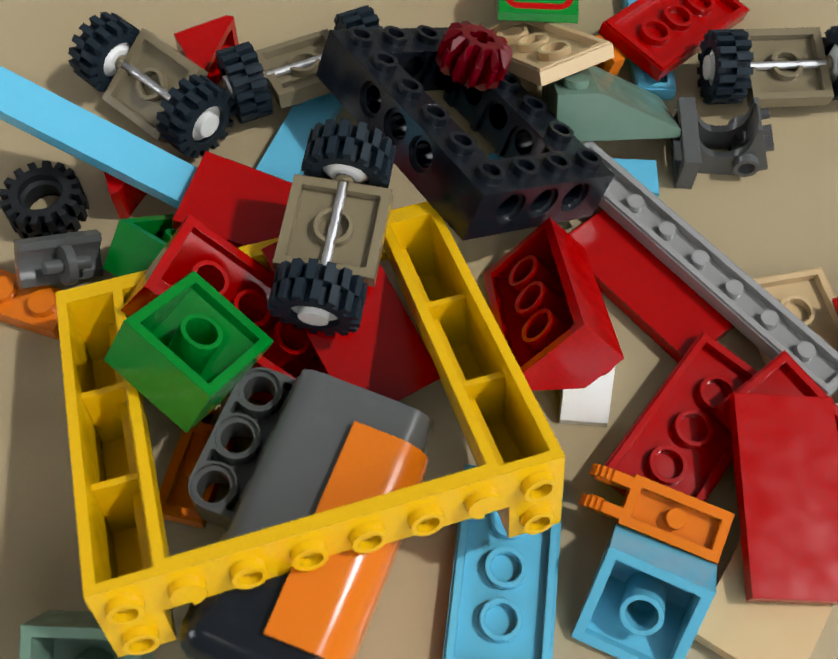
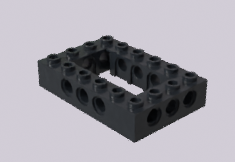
(543, 166)

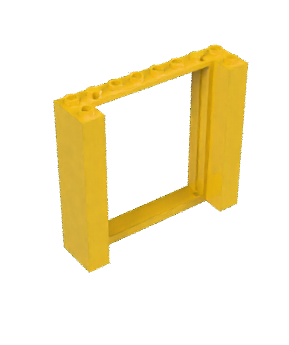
(116, 493)

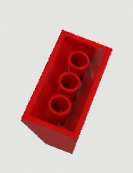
(239, 281)
(552, 311)

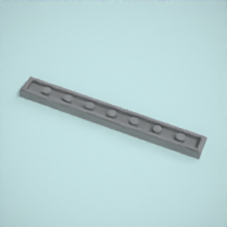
(715, 276)

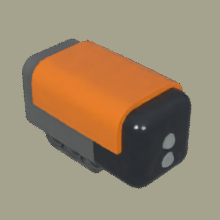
(309, 453)

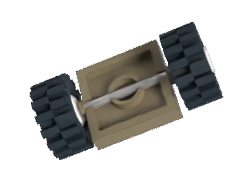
(773, 64)
(284, 67)
(152, 84)
(333, 229)

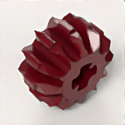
(473, 55)

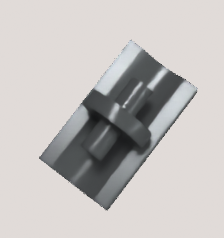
(58, 258)

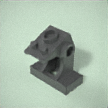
(743, 137)

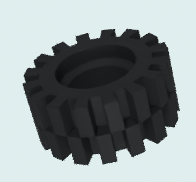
(38, 184)

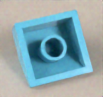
(645, 598)

